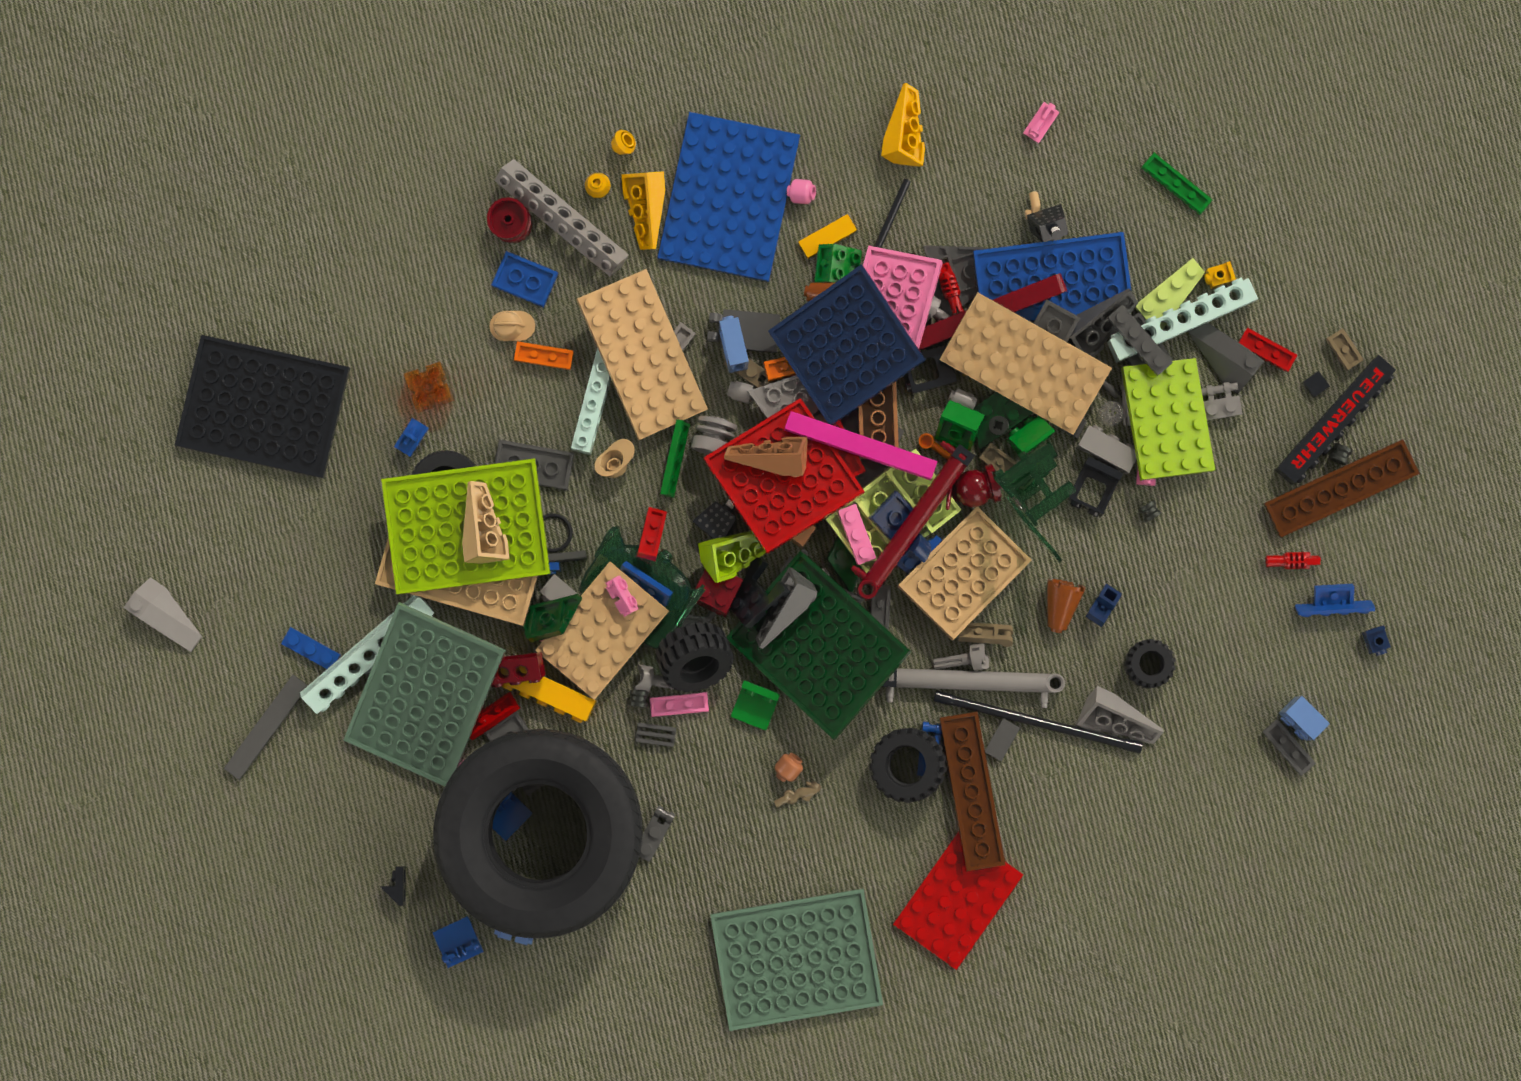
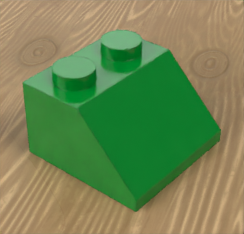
(959, 425)
(1031, 435)

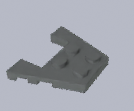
(963, 267)

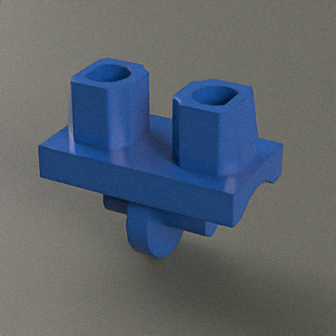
(411, 437)

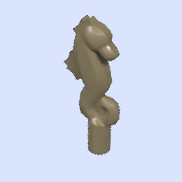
(805, 792)

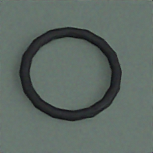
(569, 528)

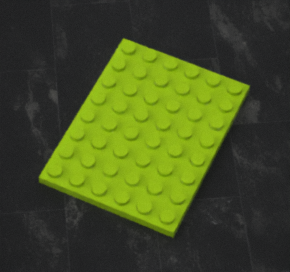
(428, 525)

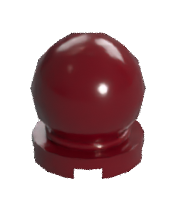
(976, 487)

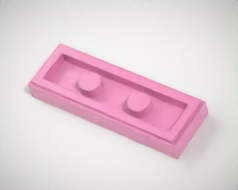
(679, 704)

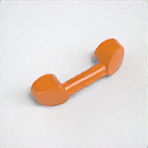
(927, 441)

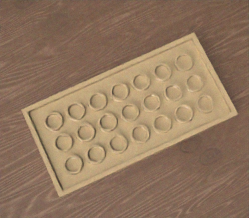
(642, 354)
(1025, 363)
(502, 599)

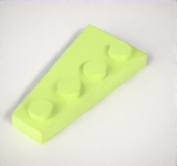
(1171, 292)

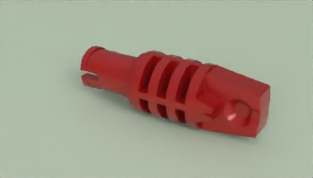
(950, 288)
(1293, 560)

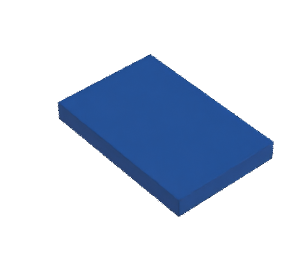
(524, 279)

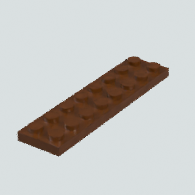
(1341, 488)
(972, 791)

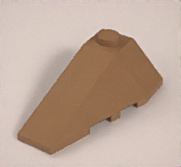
(782, 458)

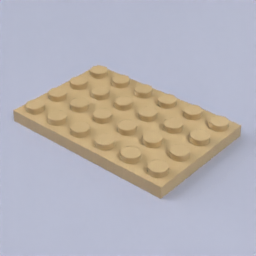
(964, 573)
(599, 636)

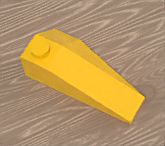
(902, 138)
(645, 198)

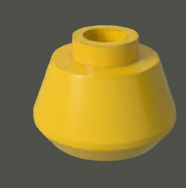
(623, 142)
(594, 189)

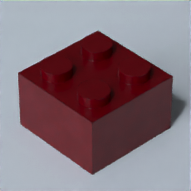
(718, 596)

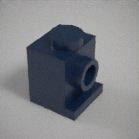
(1370, 639)

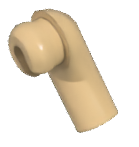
(1035, 203)

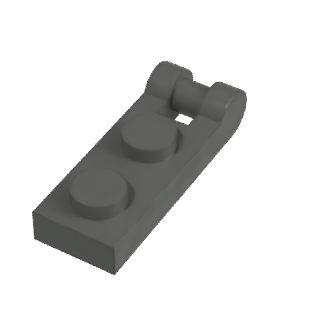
(655, 832)

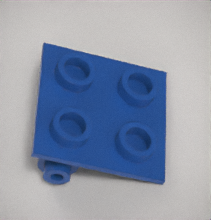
(510, 816)
(457, 942)

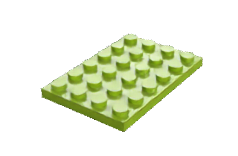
(1168, 420)

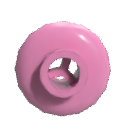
(801, 191)

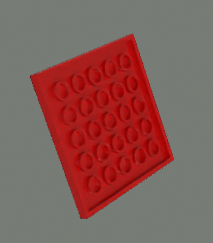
(782, 505)

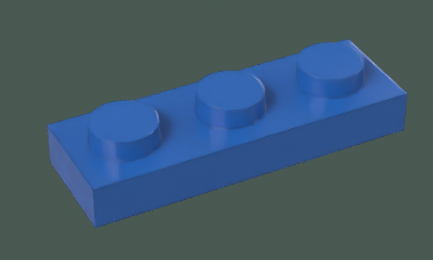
(651, 586)
(310, 648)

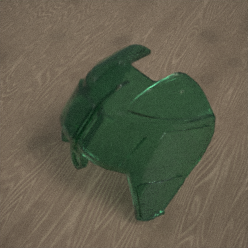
(662, 570)

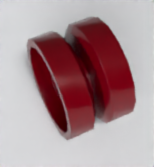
(506, 230)

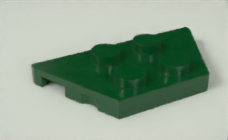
(998, 406)
(842, 562)
(550, 617)

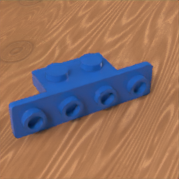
(1332, 600)

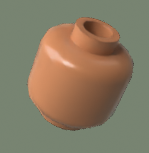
(788, 767)

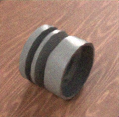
(714, 434)

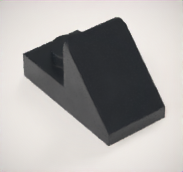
(397, 892)

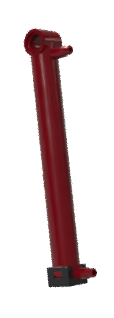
(915, 521)

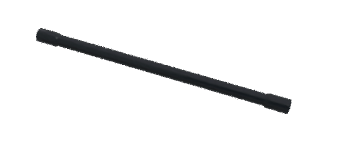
(1125, 744)

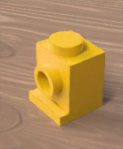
(1214, 281)

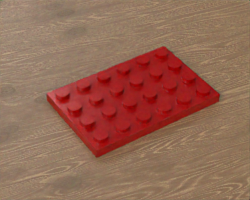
(955, 905)

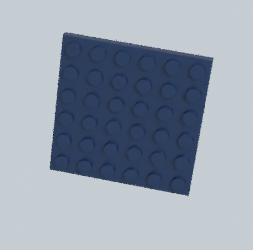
(846, 345)

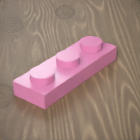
(856, 534)

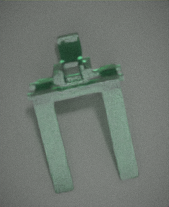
(1029, 476)

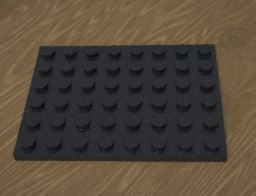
(262, 406)

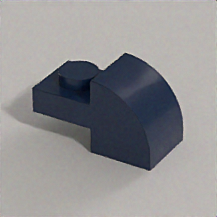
(918, 550)
(1103, 605)

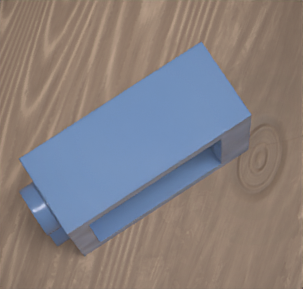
(733, 344)

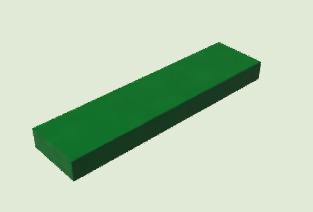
(1176, 183)
(675, 458)

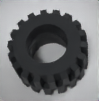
(1166, 659)

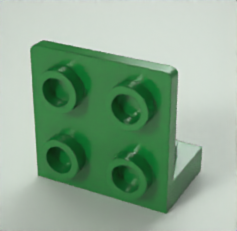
(835, 262)
(755, 705)

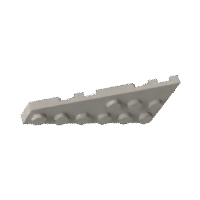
(780, 394)

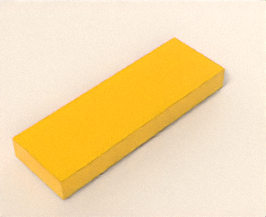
(829, 234)

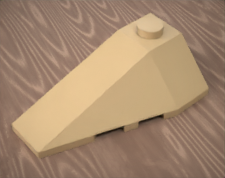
(482, 534)

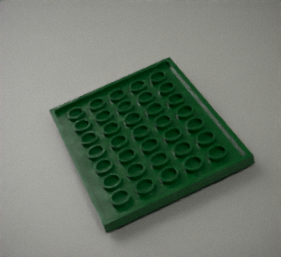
(829, 655)

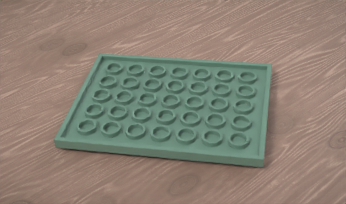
(424, 694)
(796, 959)

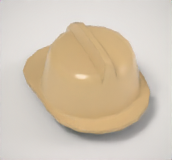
(512, 326)
(614, 460)

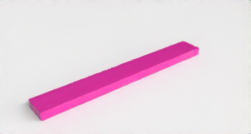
(860, 445)

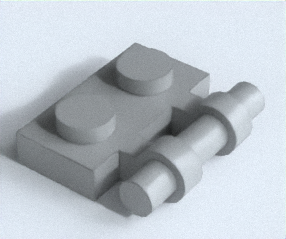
(1221, 407)

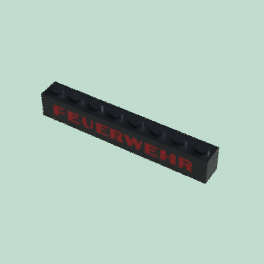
(1335, 419)

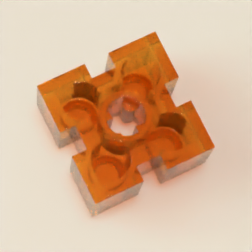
(418, 382)

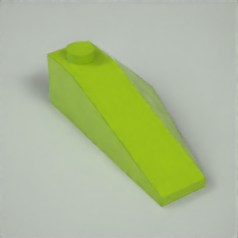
(729, 554)

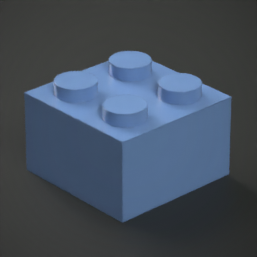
(1303, 718)

